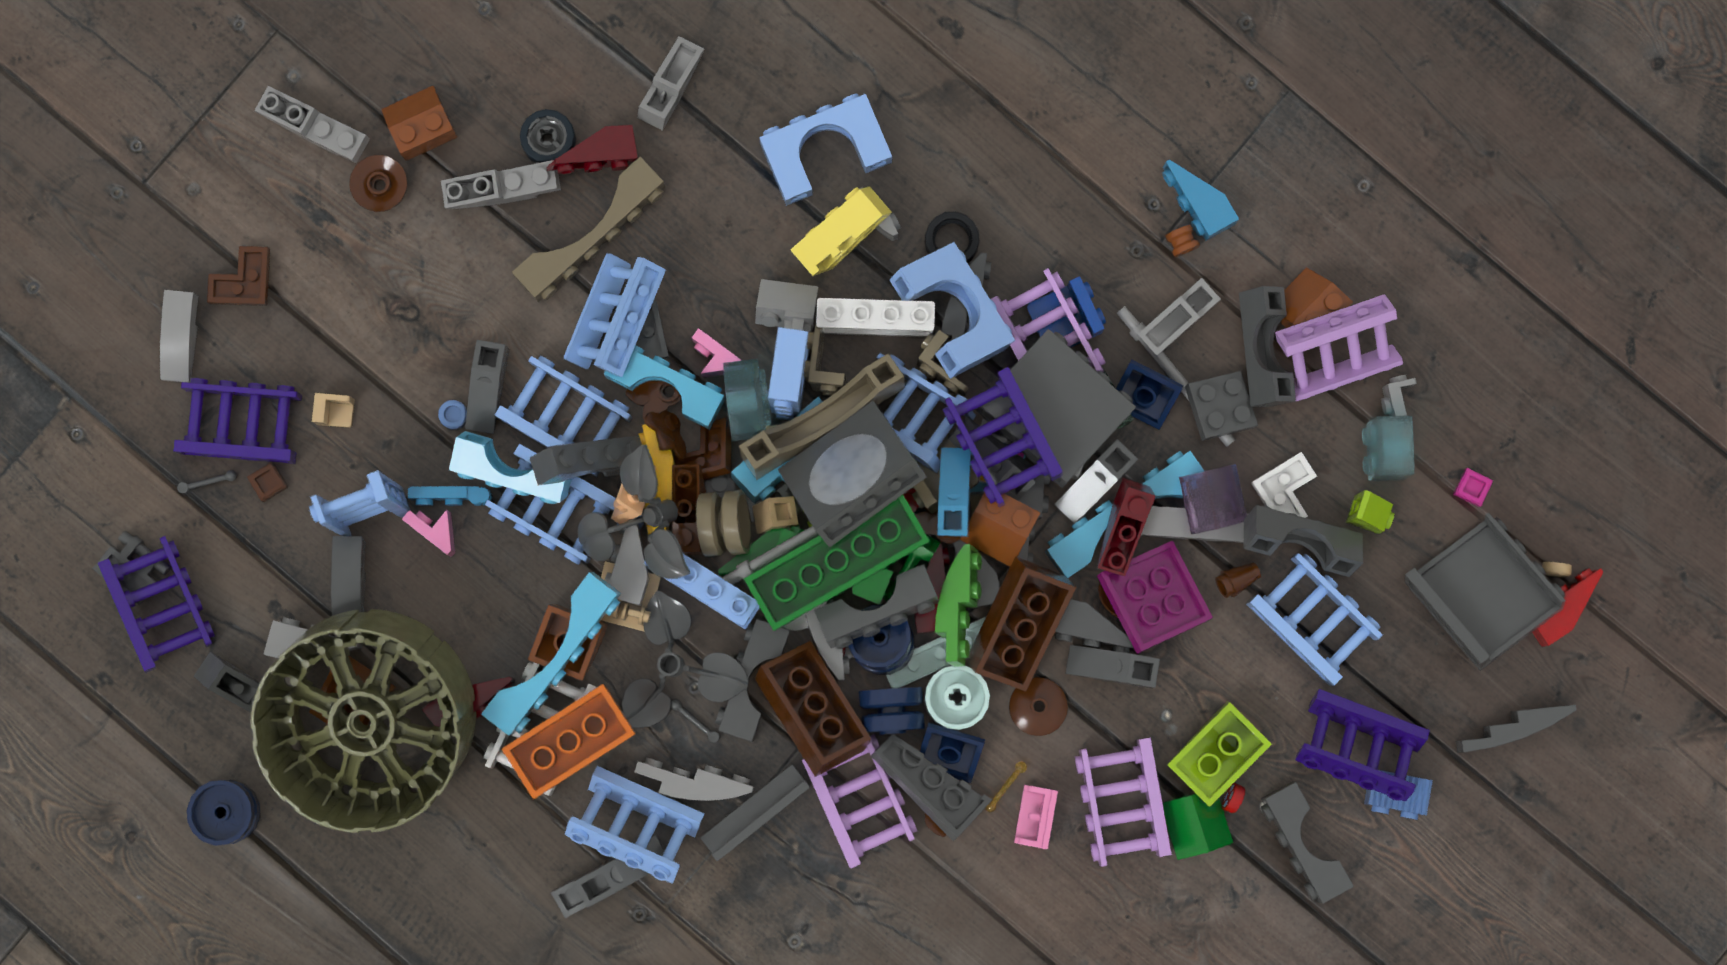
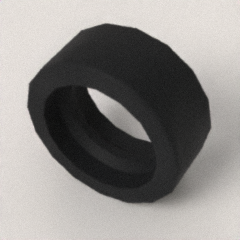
(956, 218)

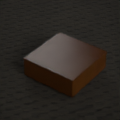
(267, 482)

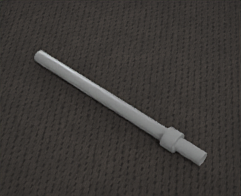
(1163, 361)
(747, 568)

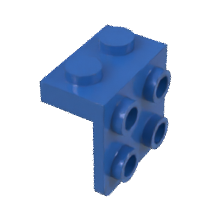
(1081, 295)

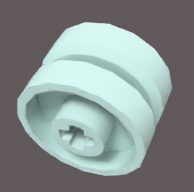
(973, 692)

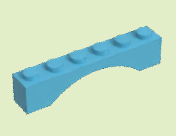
(1076, 550)
(588, 606)

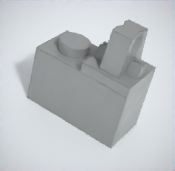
(786, 305)

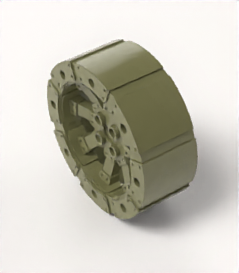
(302, 774)

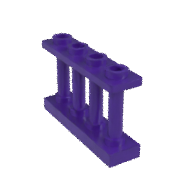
(1018, 413)
(221, 444)
(126, 600)
(1372, 722)

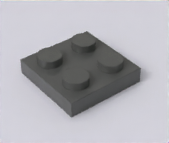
(1221, 405)

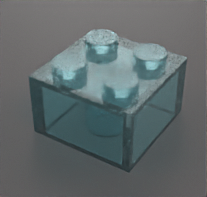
(746, 398)
(1389, 448)

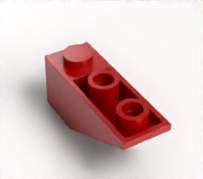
(1576, 600)

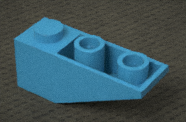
(1205, 204)
(954, 492)

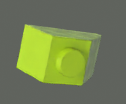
(1370, 512)

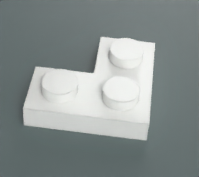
(1278, 485)

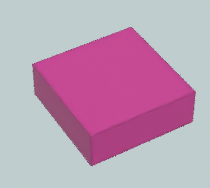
(1473, 487)

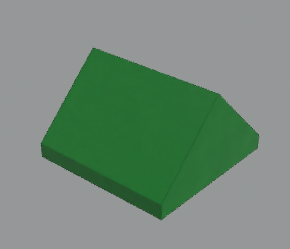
(1195, 826)

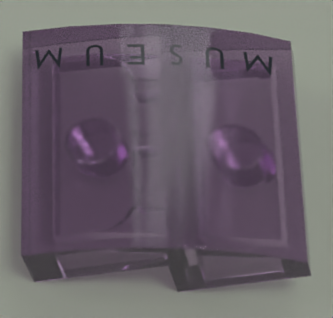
(1213, 499)

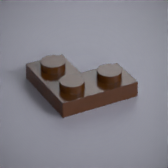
(247, 287)
(714, 450)

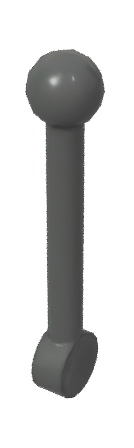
(185, 487)
(713, 736)

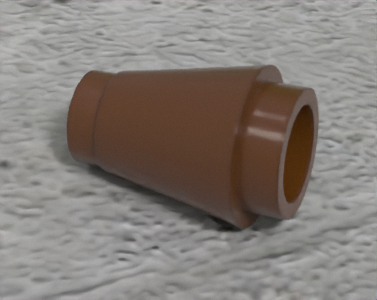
(1237, 579)

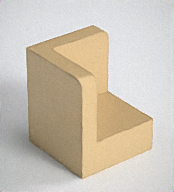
(333, 410)
(775, 514)

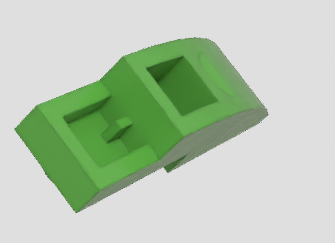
(958, 592)

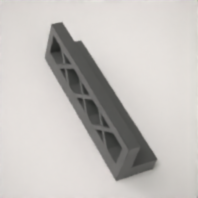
(755, 812)

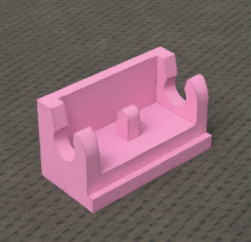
(1035, 817)

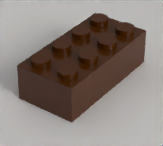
(1020, 624)
(812, 708)

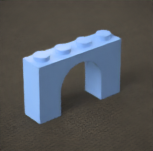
(851, 118)
(949, 272)
(788, 373)

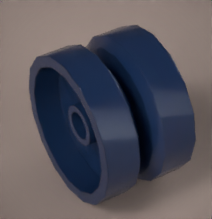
(888, 655)
(891, 710)
(207, 819)

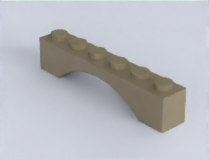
(545, 270)
(785, 441)

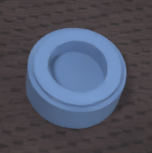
(452, 414)

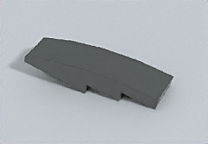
(1523, 724)

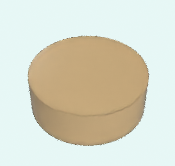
(1557, 569)

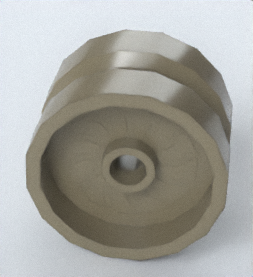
(723, 523)

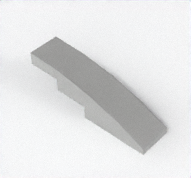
(1173, 523)

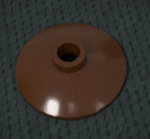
(376, 169)
(1033, 722)

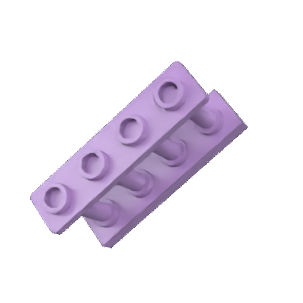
(1067, 307)
(1331, 327)
(1151, 812)
(843, 822)

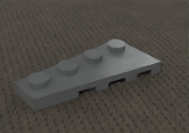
(936, 792)

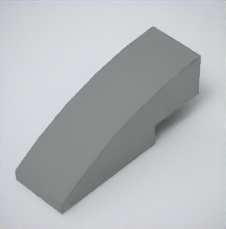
(670, 83)
(1179, 317)
(178, 335)

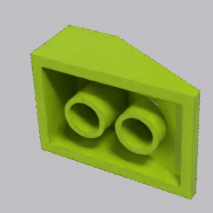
(1219, 753)

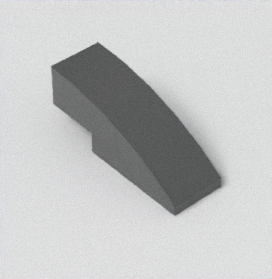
(348, 574)

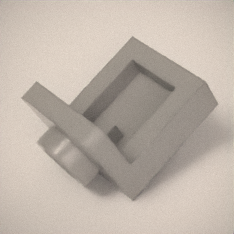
(1393, 400)

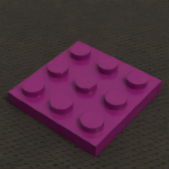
(1155, 597)

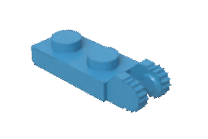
(450, 494)

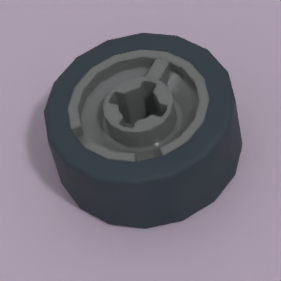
(544, 123)

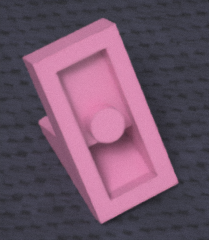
(707, 346)
(440, 534)

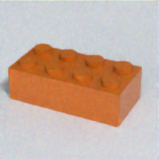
(568, 741)

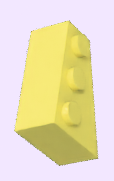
(841, 231)

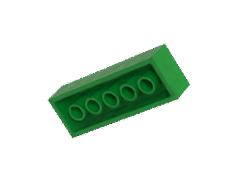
(821, 572)

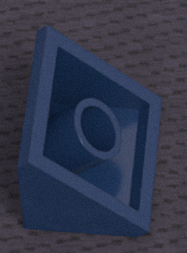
(1151, 393)
(952, 750)

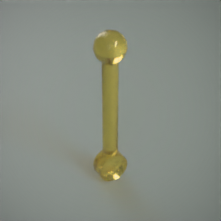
(1020, 767)

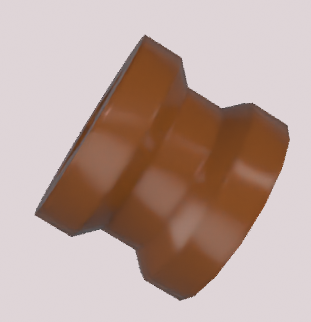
(1182, 240)

